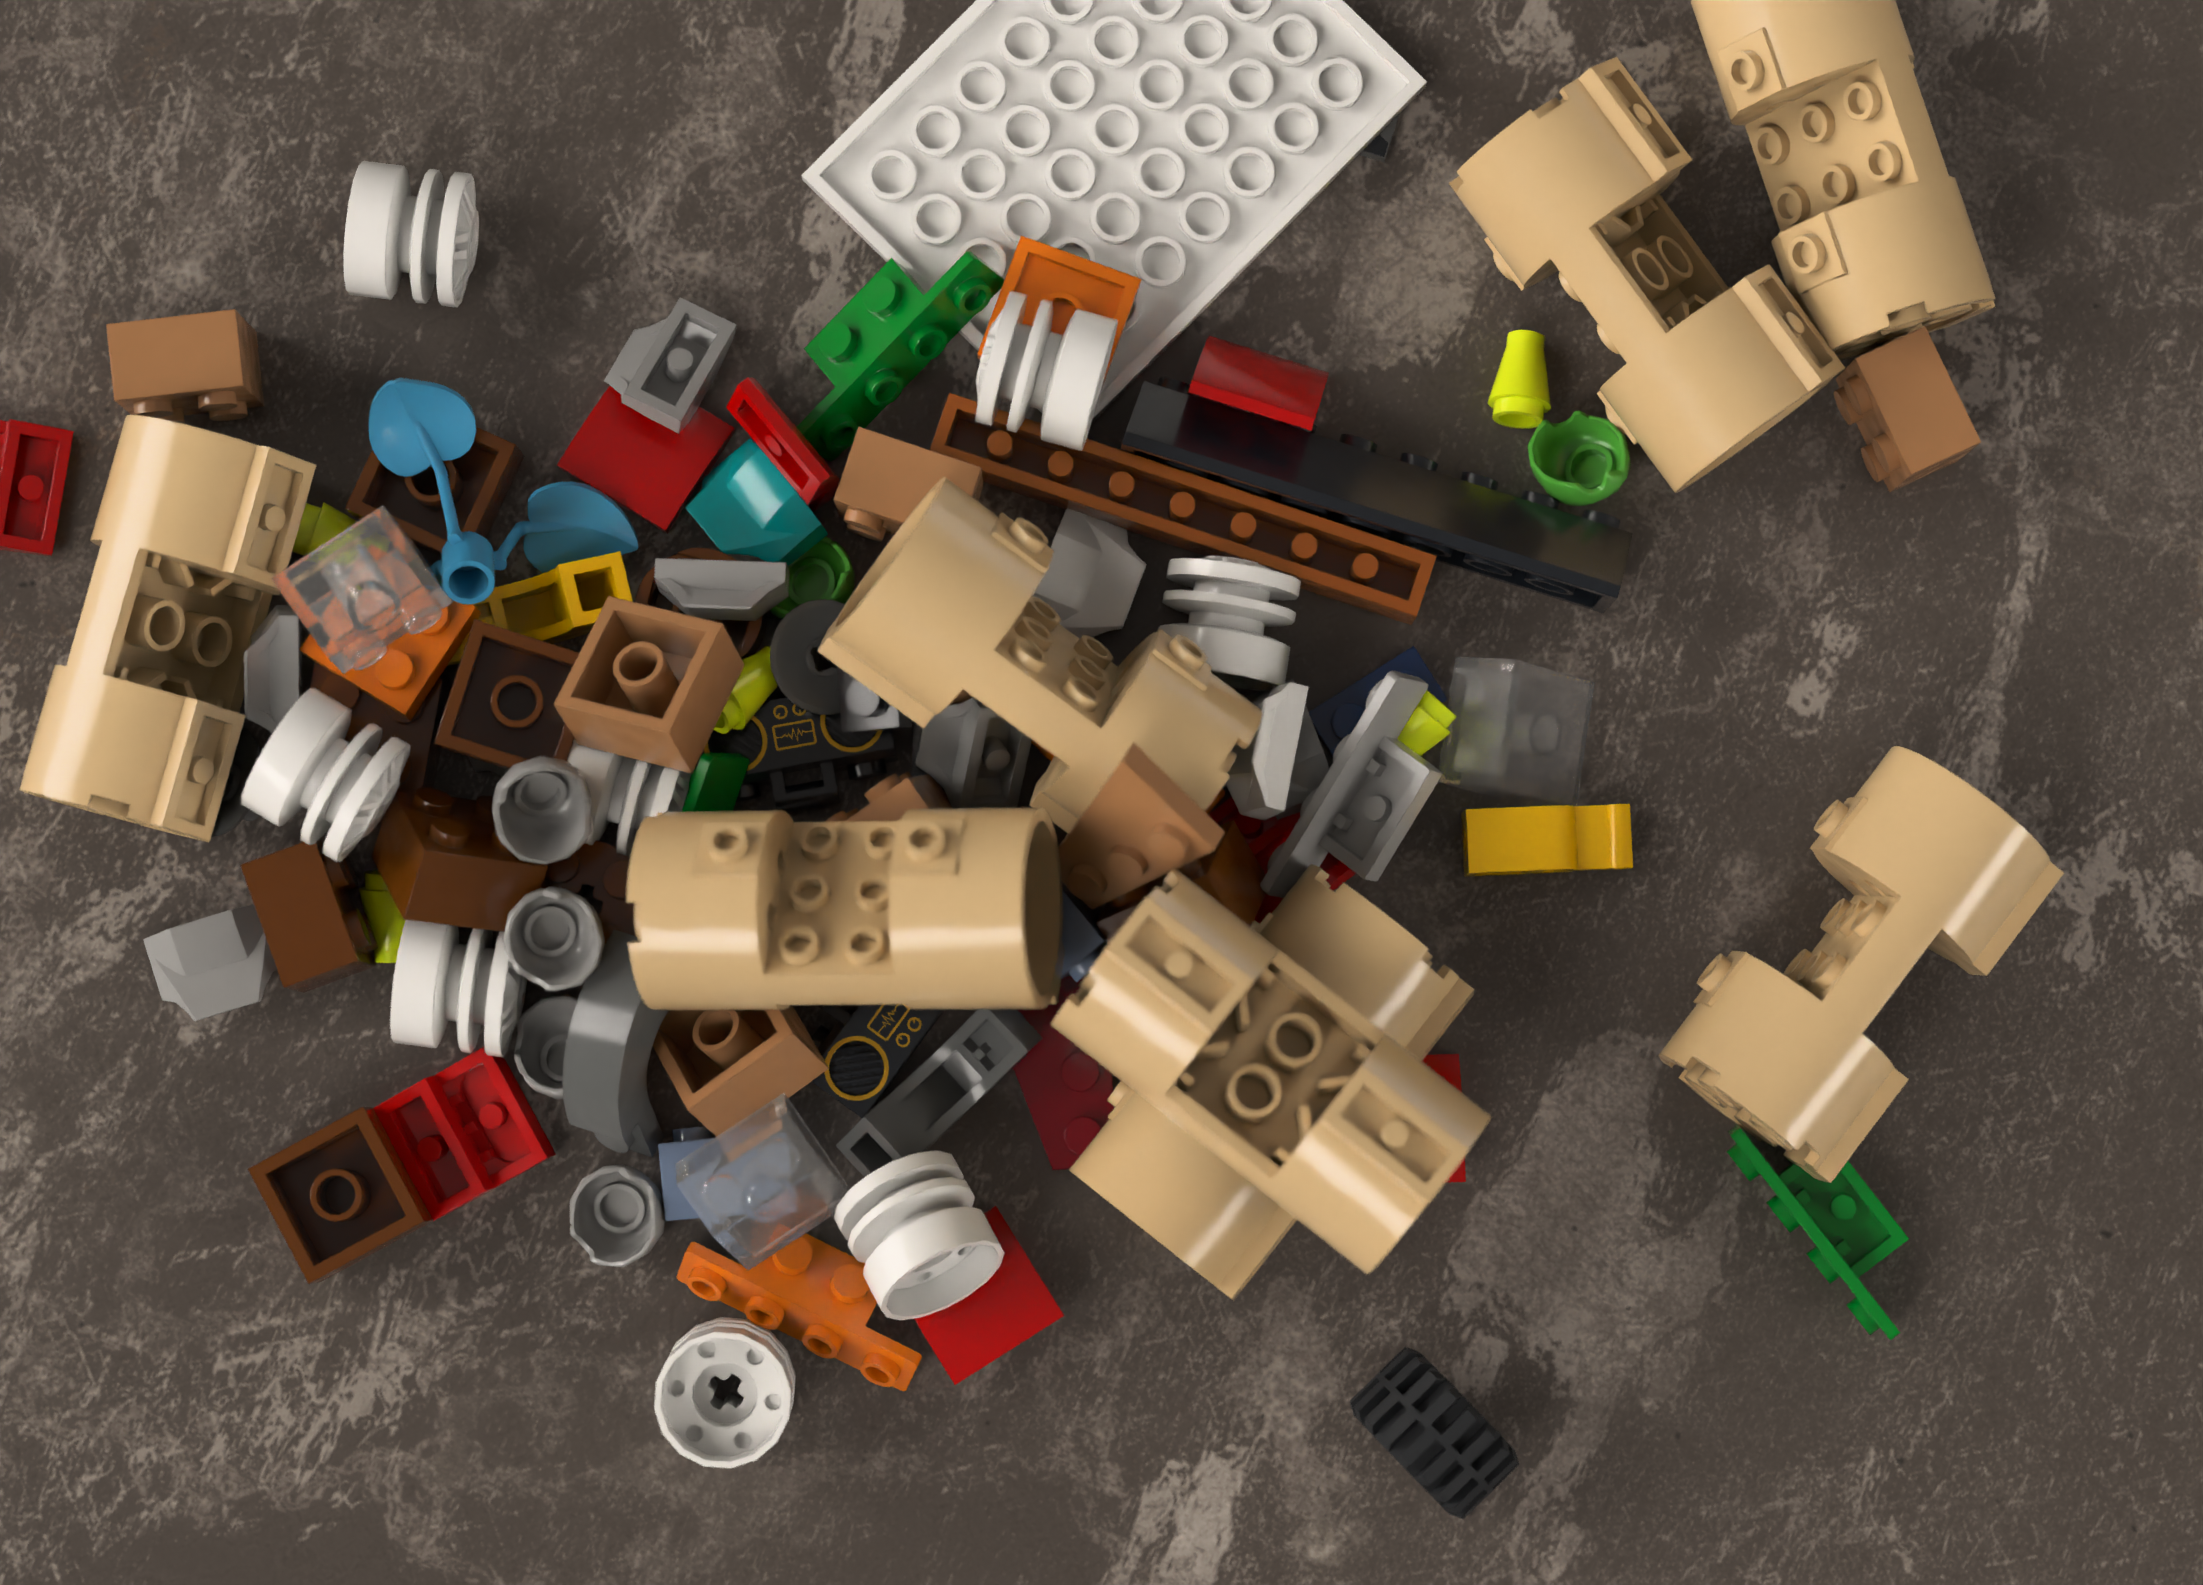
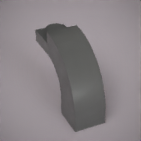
(610, 1056)
(940, 1089)

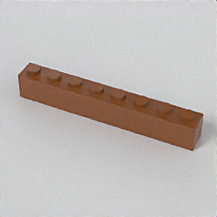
(1190, 511)

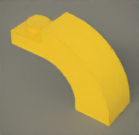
(555, 603)

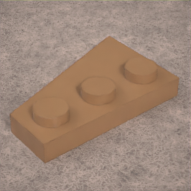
(1133, 832)

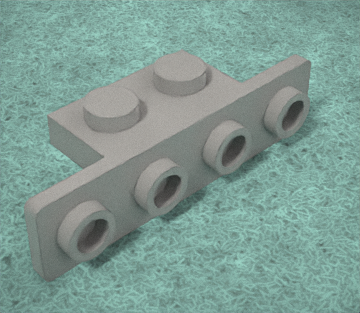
(1364, 797)

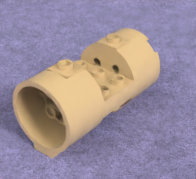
(1850, 165)
(1583, 198)
(957, 613)
(156, 666)
(1926, 871)
(847, 911)
(1271, 1071)
(1186, 1191)

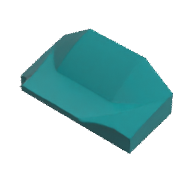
(754, 509)

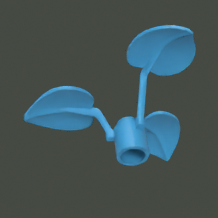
(429, 423)

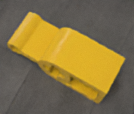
(1546, 839)

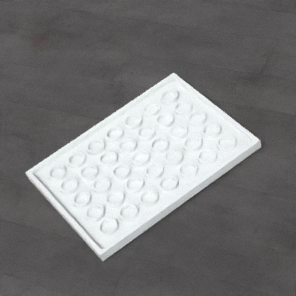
(1118, 135)

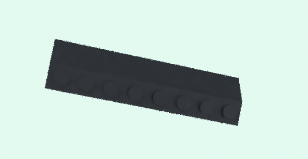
(1402, 500)

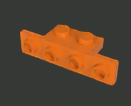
(809, 1295)

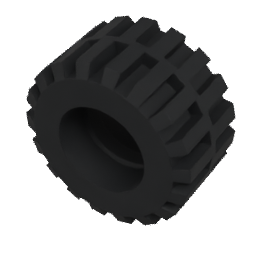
(1434, 1432)

